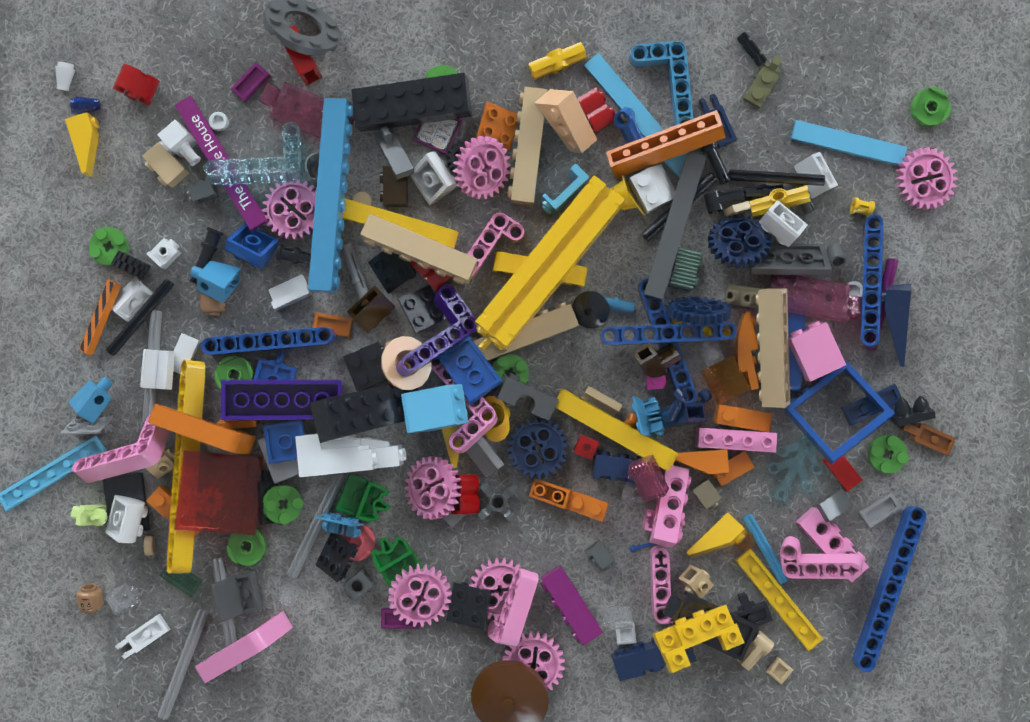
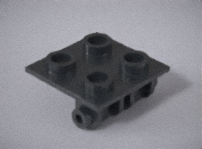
(391, 270)
(421, 309)
(335, 557)
(468, 605)

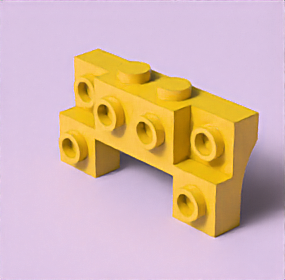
(693, 631)

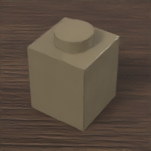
(706, 494)

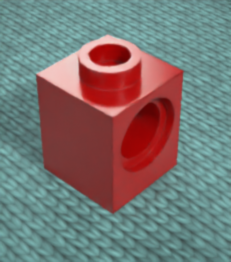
(586, 447)

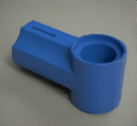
(630, 128)

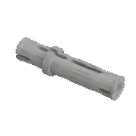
(358, 279)

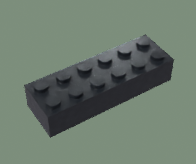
(412, 102)
(358, 412)

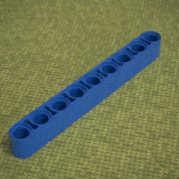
(891, 597)

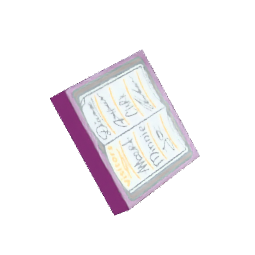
(438, 134)

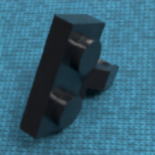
(755, 613)

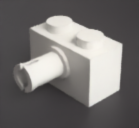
(179, 141)

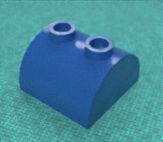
(252, 246)

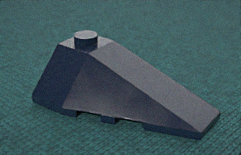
(897, 312)

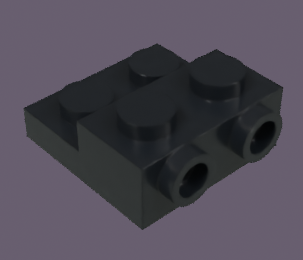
(366, 366)

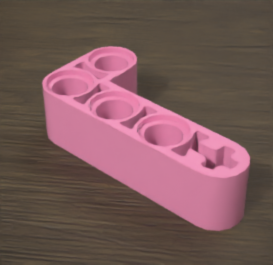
(497, 232)
(821, 561)
(658, 584)
(515, 609)

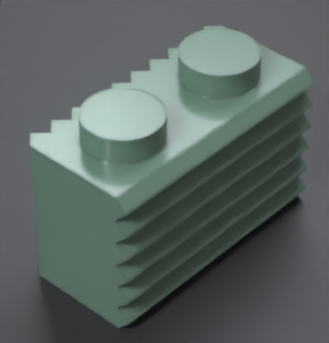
(685, 270)

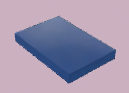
(470, 368)

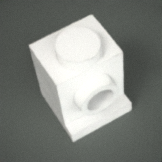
(169, 257)

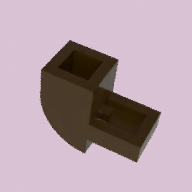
(656, 362)

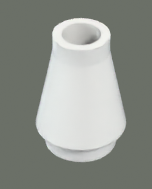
(64, 75)

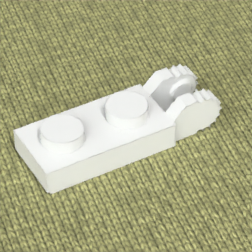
(144, 635)

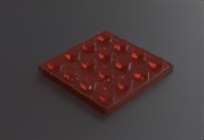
(218, 493)

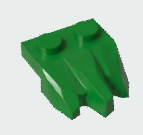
(362, 498)
(394, 559)

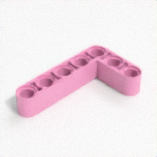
(476, 420)
(124, 459)
(244, 647)

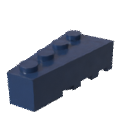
(641, 657)

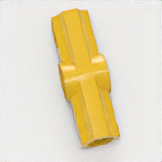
(557, 60)
(787, 198)

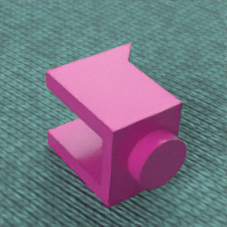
(655, 382)

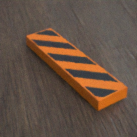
(100, 317)

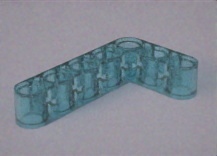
(263, 165)

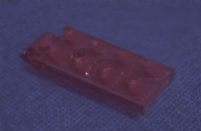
(283, 104)
(808, 296)

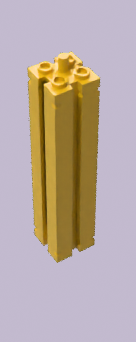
(548, 264)

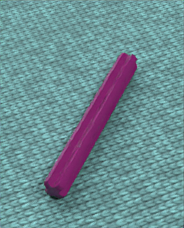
(887, 280)

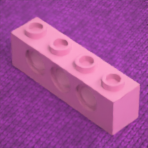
(735, 439)
(808, 523)
(660, 533)

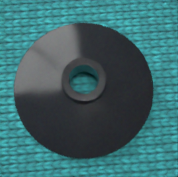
(598, 306)

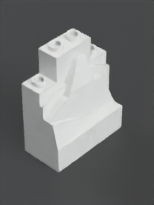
(345, 455)

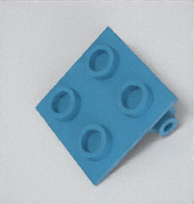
(646, 425)
(338, 524)

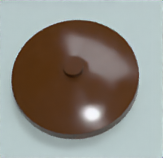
(509, 693)

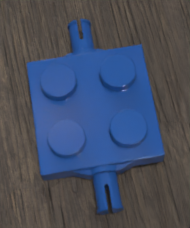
(275, 368)

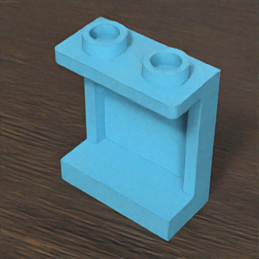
(579, 180)

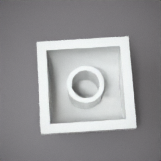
(433, 178)
(125, 519)

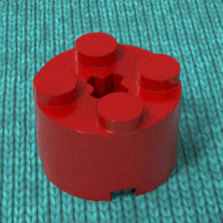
(136, 84)

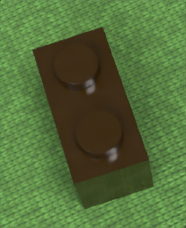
(394, 191)
(371, 309)

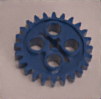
(739, 241)
(699, 310)
(521, 453)

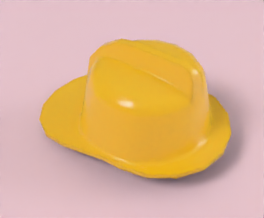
(624, 190)
(502, 427)

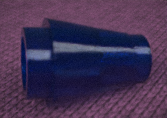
(83, 104)

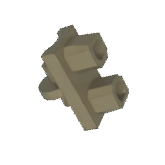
(742, 295)

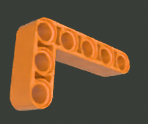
(201, 430)

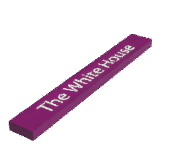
(214, 150)

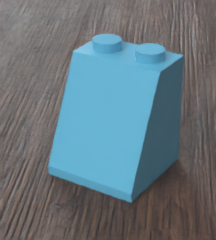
(434, 408)

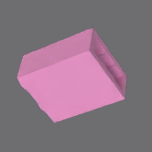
(815, 351)

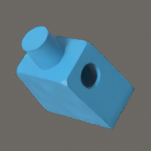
(217, 279)
(92, 399)

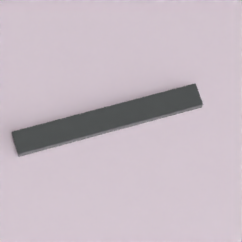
(675, 225)

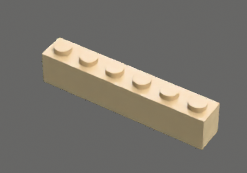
(528, 148)
(418, 249)
(540, 328)
(773, 347)

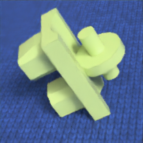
(89, 515)

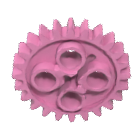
(481, 167)
(930, 195)
(282, 221)
(440, 502)
(497, 571)
(402, 589)
(551, 665)

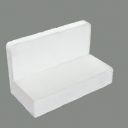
(816, 165)
(289, 292)
(131, 299)
(157, 369)

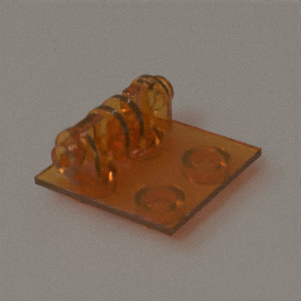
(725, 380)

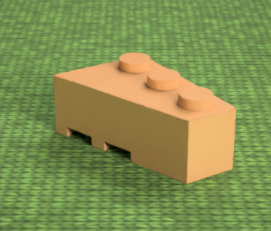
(567, 119)

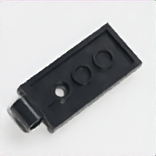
(678, 608)

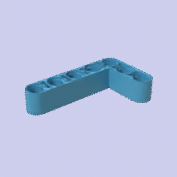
(675, 80)

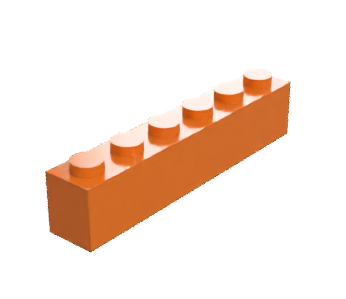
(666, 144)

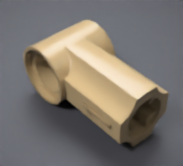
(759, 647)

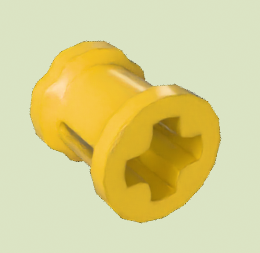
(862, 207)

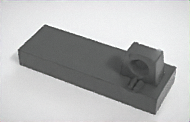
(394, 153)

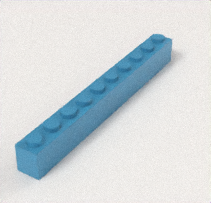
(330, 196)

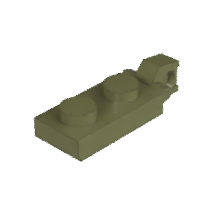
(763, 83)

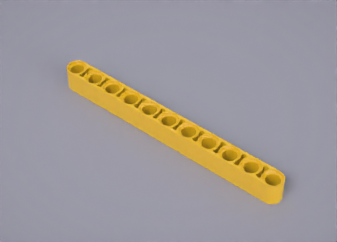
(189, 402)

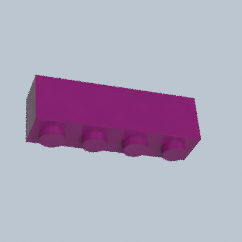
(571, 604)

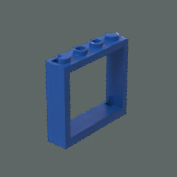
(808, 392)

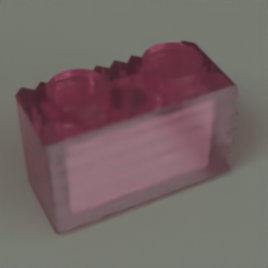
(648, 478)

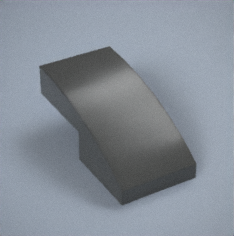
(834, 504)

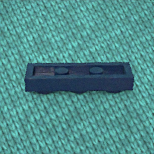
(865, 407)

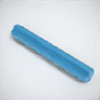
(765, 548)

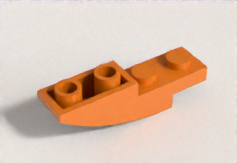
(745, 342)
(569, 499)

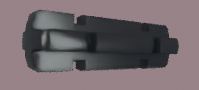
(752, 49)

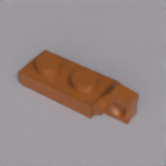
(929, 437)

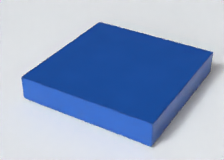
(281, 440)

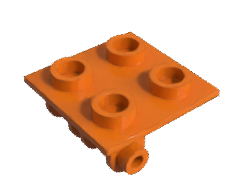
(498, 124)

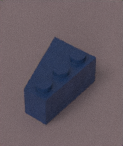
(612, 467)

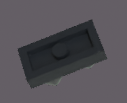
(919, 412)

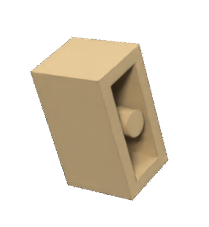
(165, 164)

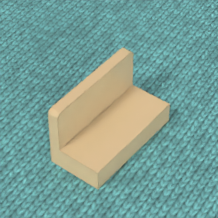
(601, 401)

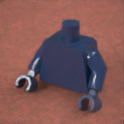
(685, 413)

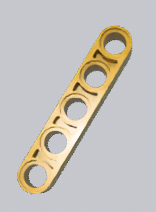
(511, 262)

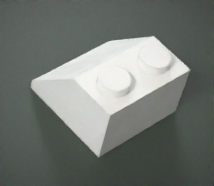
(652, 188)
(782, 224)

